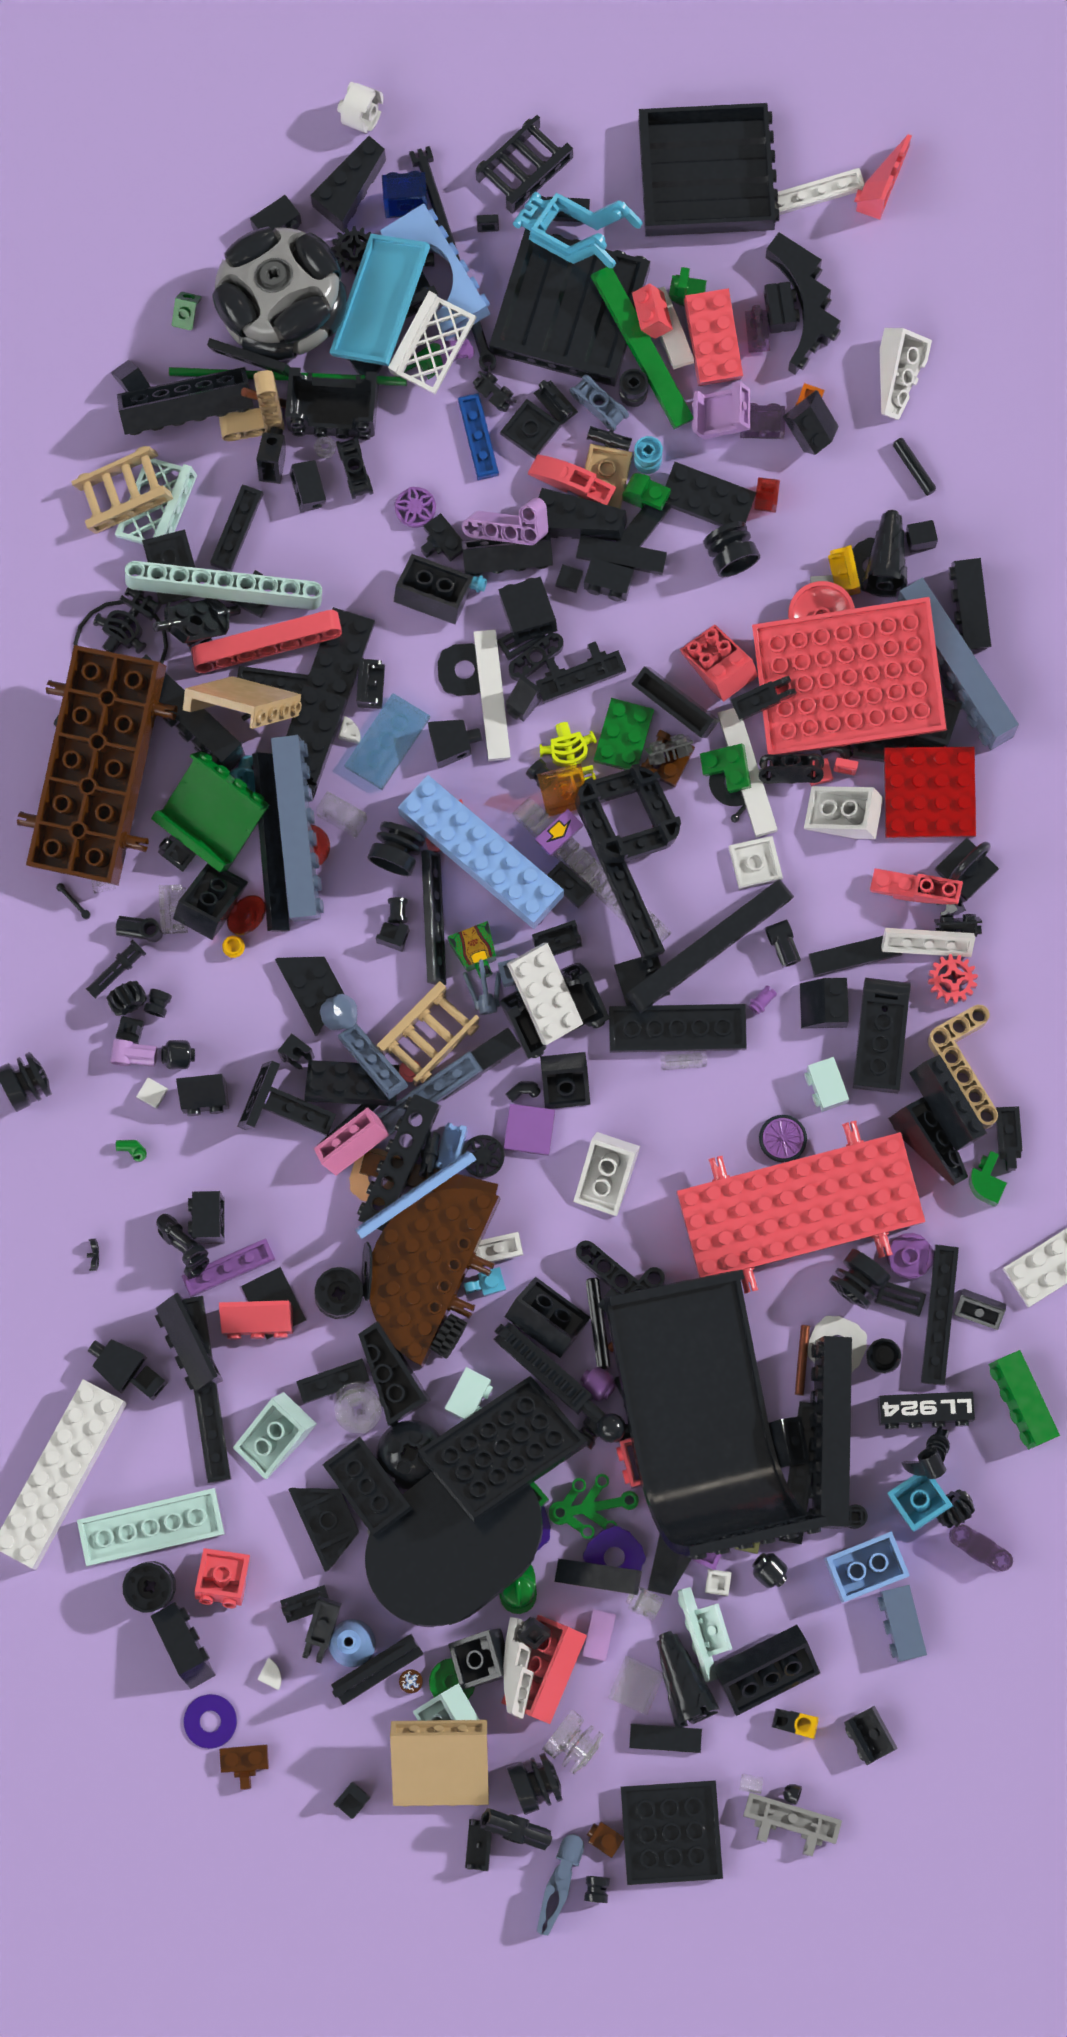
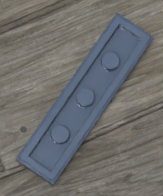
(373, 1061)

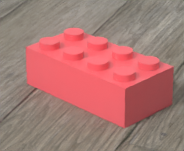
(713, 337)

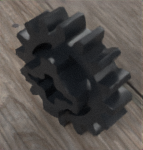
(344, 248)

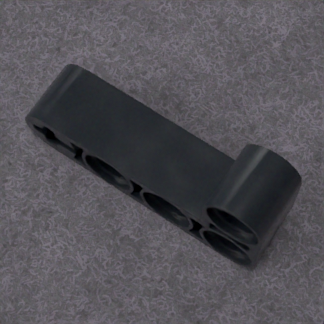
(615, 1270)

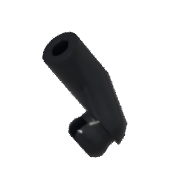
(845, 751)
(523, 1087)

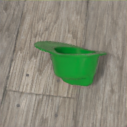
(521, 1594)

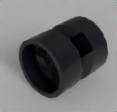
(633, 387)

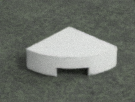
(349, 731)
(271, 1674)

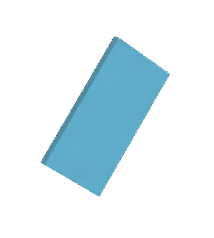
(380, 299)

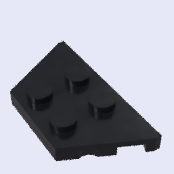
(311, 985)
(326, 1521)

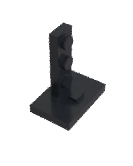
(282, 1104)

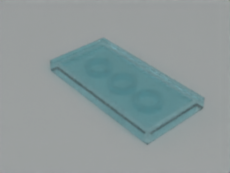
(387, 741)

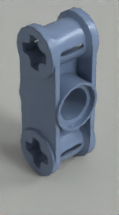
(588, 392)

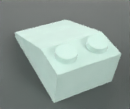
(274, 1435)

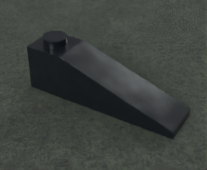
(666, 1569)

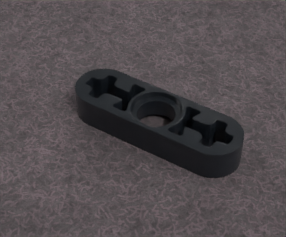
(552, 652)

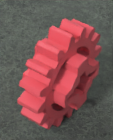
(953, 988)

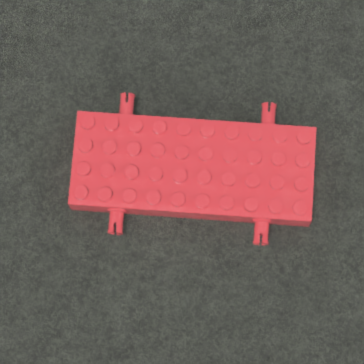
(801, 1206)

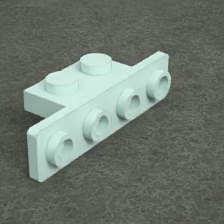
(706, 1630)

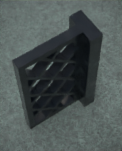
(376, 1669)

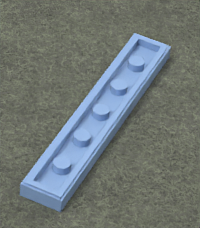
(415, 1194)

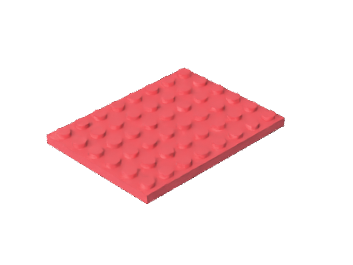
(854, 676)

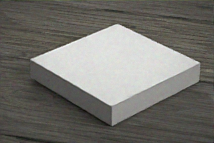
(755, 862)

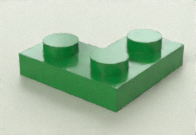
(731, 761)

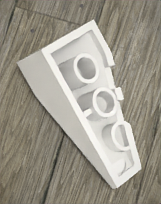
(900, 361)

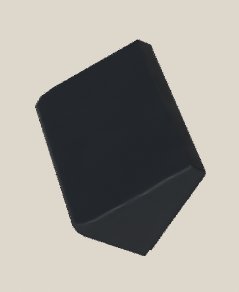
(980, 1309)

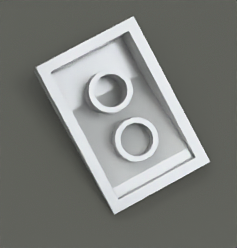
(844, 811)
(606, 1173)

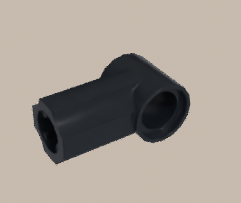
(137, 928)
(782, 937)

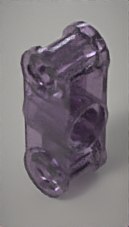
(981, 1548)

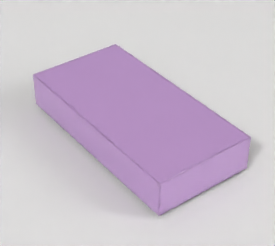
(599, 1635)

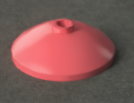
(818, 599)

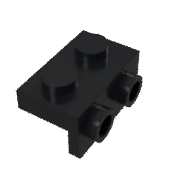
(870, 1735)

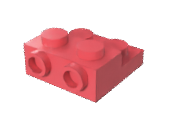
(222, 1578)

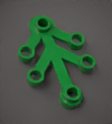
(589, 1507)

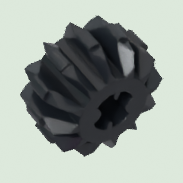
(126, 998)
(959, 1512)

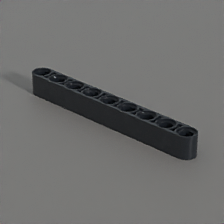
(709, 946)

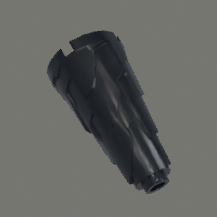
(887, 564)
(686, 1689)

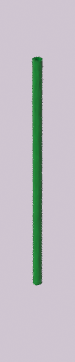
(196, 372)

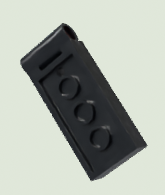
(881, 1035)

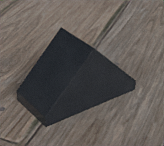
(130, 377)

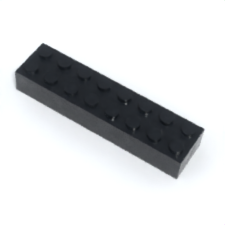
(831, 1429)

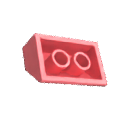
(256, 1319)

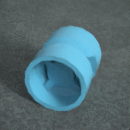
(648, 455)

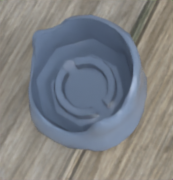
(339, 1012)

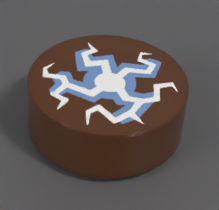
(410, 1681)

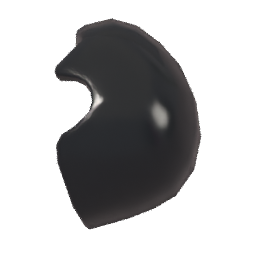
(883, 1356)

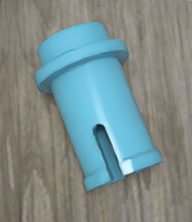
(478, 583)

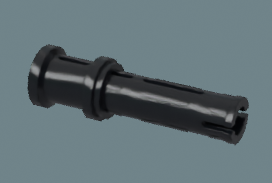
(121, 958)

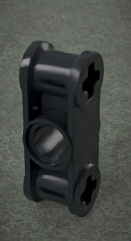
(357, 479)
(791, 768)

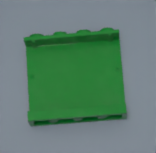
(211, 812)

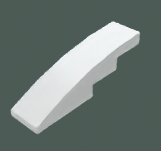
(675, 341)
(516, 1675)

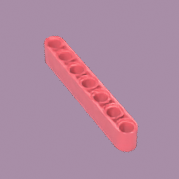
(266, 641)

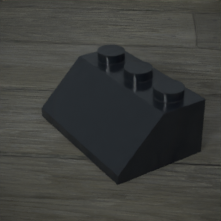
(433, 589)
(547, 1317)

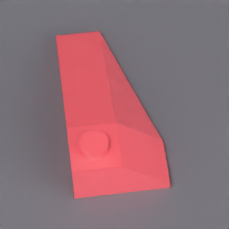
(878, 187)

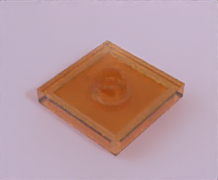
(560, 788)

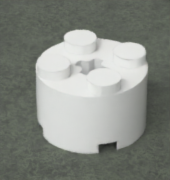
(360, 107)

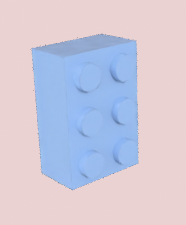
(866, 1567)

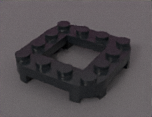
(612, 847)

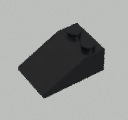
(209, 901)

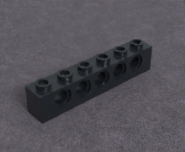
(410, 1155)

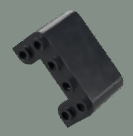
(331, 405)

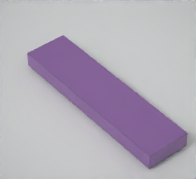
(230, 1267)

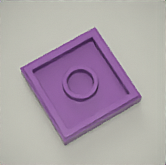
(529, 1129)

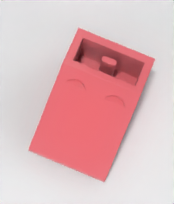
(720, 662)

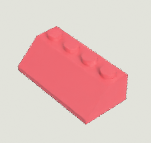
(552, 1668)

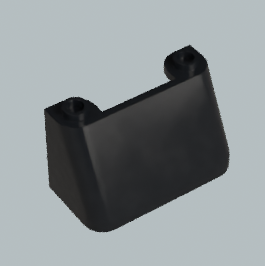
(585, 999)

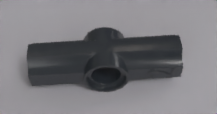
(515, 1829)

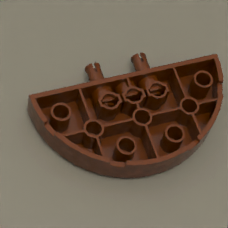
(423, 1264)

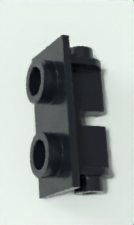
(501, 395)
(555, 401)
(967, 924)
(302, 1604)

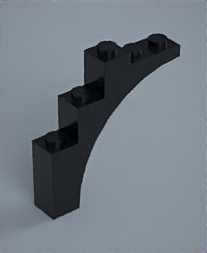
(802, 271)

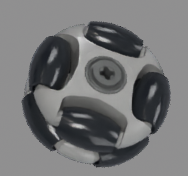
(280, 292)

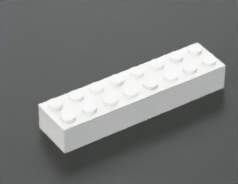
(59, 1474)

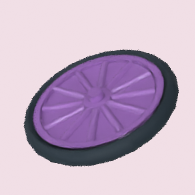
(783, 1138)

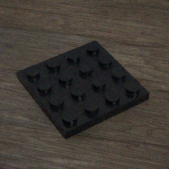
(671, 1832)

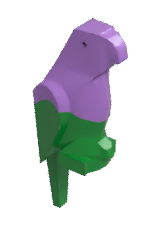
(465, 351)

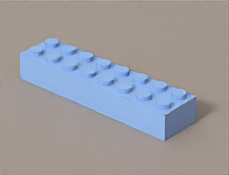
(481, 852)

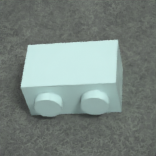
(826, 1084)
(468, 1394)

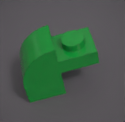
(683, 285)
(643, 491)
(983, 1184)

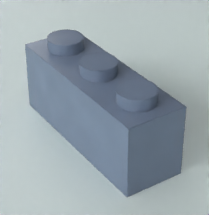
(902, 1623)

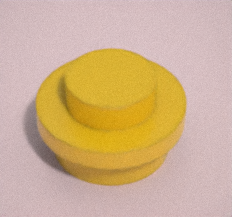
(233, 946)

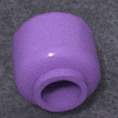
(598, 1383)

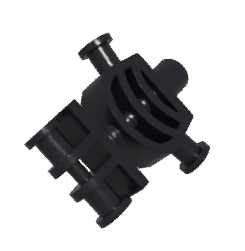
(116, 639)

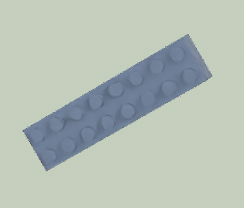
(965, 675)
(296, 828)

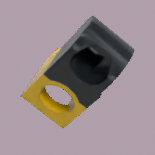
(795, 1723)

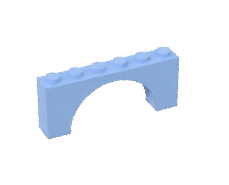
(421, 226)

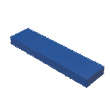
(478, 436)

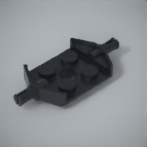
(208, 613)

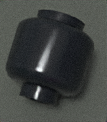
(177, 1054)
(769, 1570)

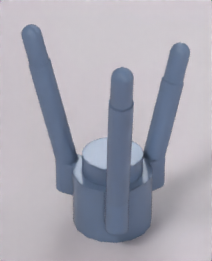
(487, 1003)

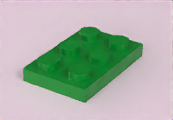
(623, 734)

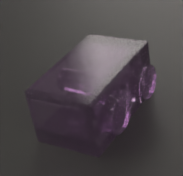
(766, 422)

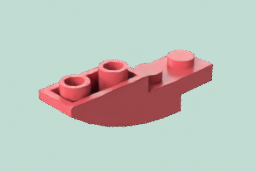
(571, 478)
(916, 888)

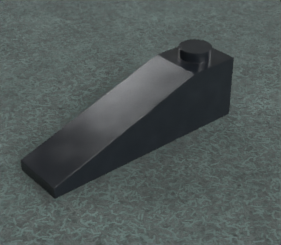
(928, 1140)

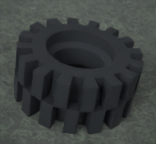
(448, 1336)

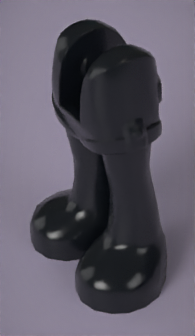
(193, 1253)

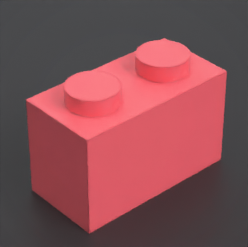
(652, 311)

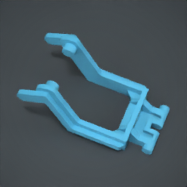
(540, 213)

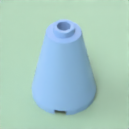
(362, 1647)

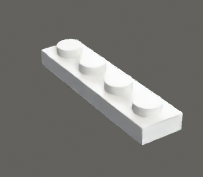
(928, 942)

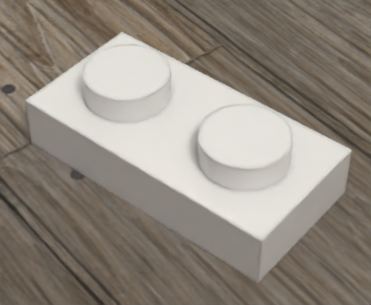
(500, 1247)

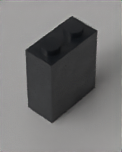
(527, 609)

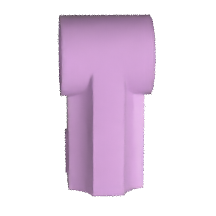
(127, 1053)

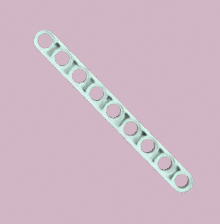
(214, 578)

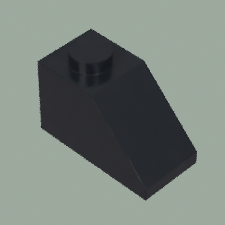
(523, 699)

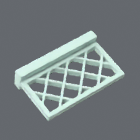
(173, 508)

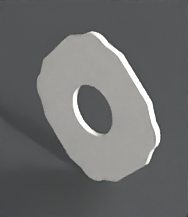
(840, 1326)

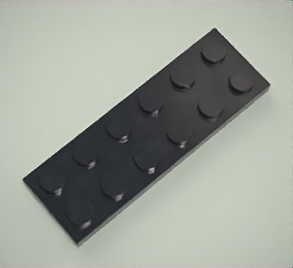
(678, 1028)

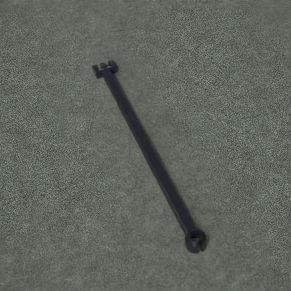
(423, 163)

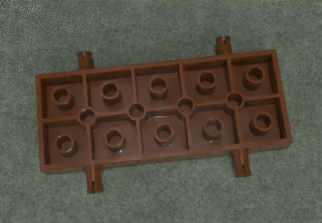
(96, 765)

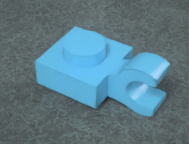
(488, 1285)

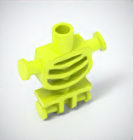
(566, 742)

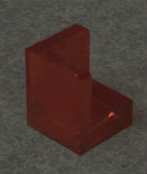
(767, 494)

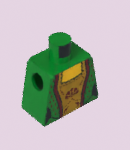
(474, 945)

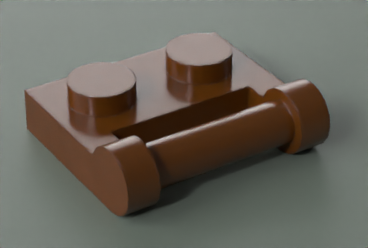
(669, 771)

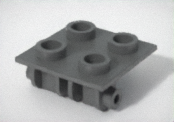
(679, 742)

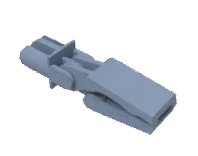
(569, 1854)

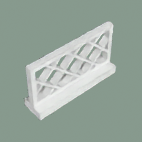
(413, 339)

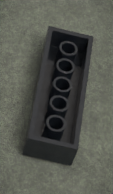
(184, 401)
(200, 727)

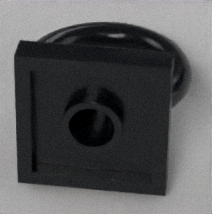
(969, 865)

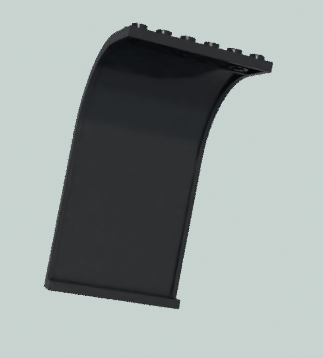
(701, 1417)

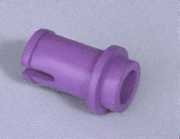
(762, 1000)

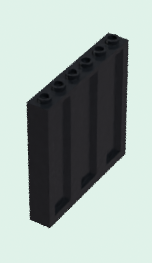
(708, 169)
(558, 316)

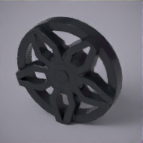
(484, 1156)

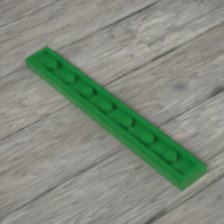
(642, 347)

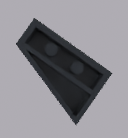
(183, 1645)

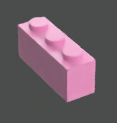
(351, 1141)

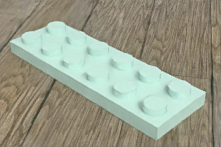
(150, 1527)

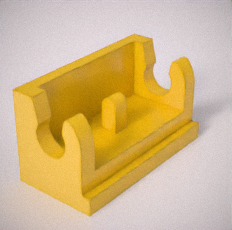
(844, 569)

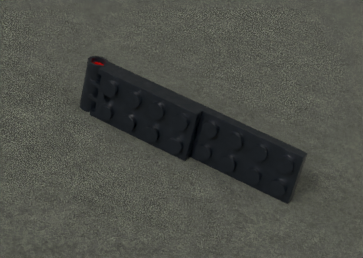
(329, 690)

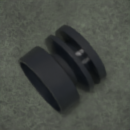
(731, 549)
(397, 845)
(24, 1081)
(862, 1275)
(346, 1282)
(136, 1582)
(535, 1783)

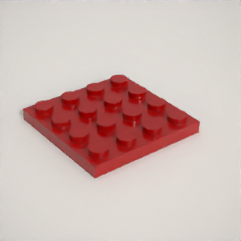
(929, 792)

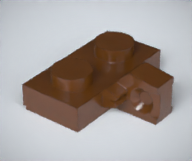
(244, 1762)

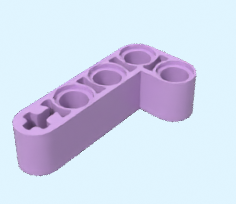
(522, 529)

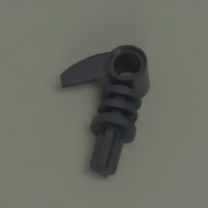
(932, 1458)

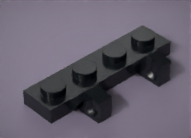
(596, 669)

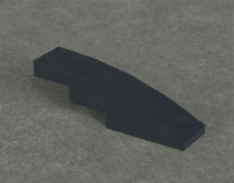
(491, 1054)

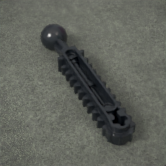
(609, 1426)

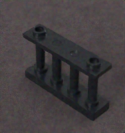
(530, 183)

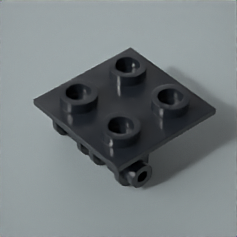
(634, 972)

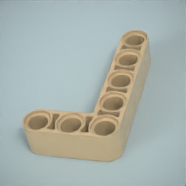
(257, 420)
(961, 1064)

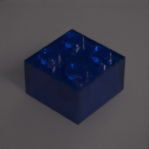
(403, 192)

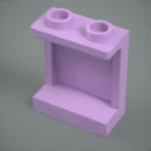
(721, 411)

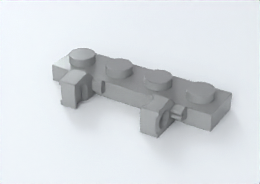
(772, 1814)

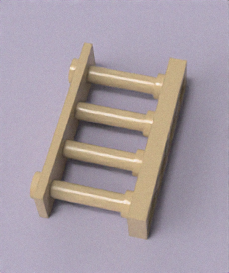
(136, 505)
(422, 1013)

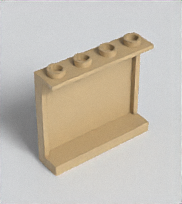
(261, 701)
(439, 1762)

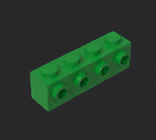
(1023, 1400)

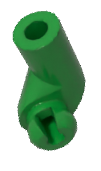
(133, 1147)

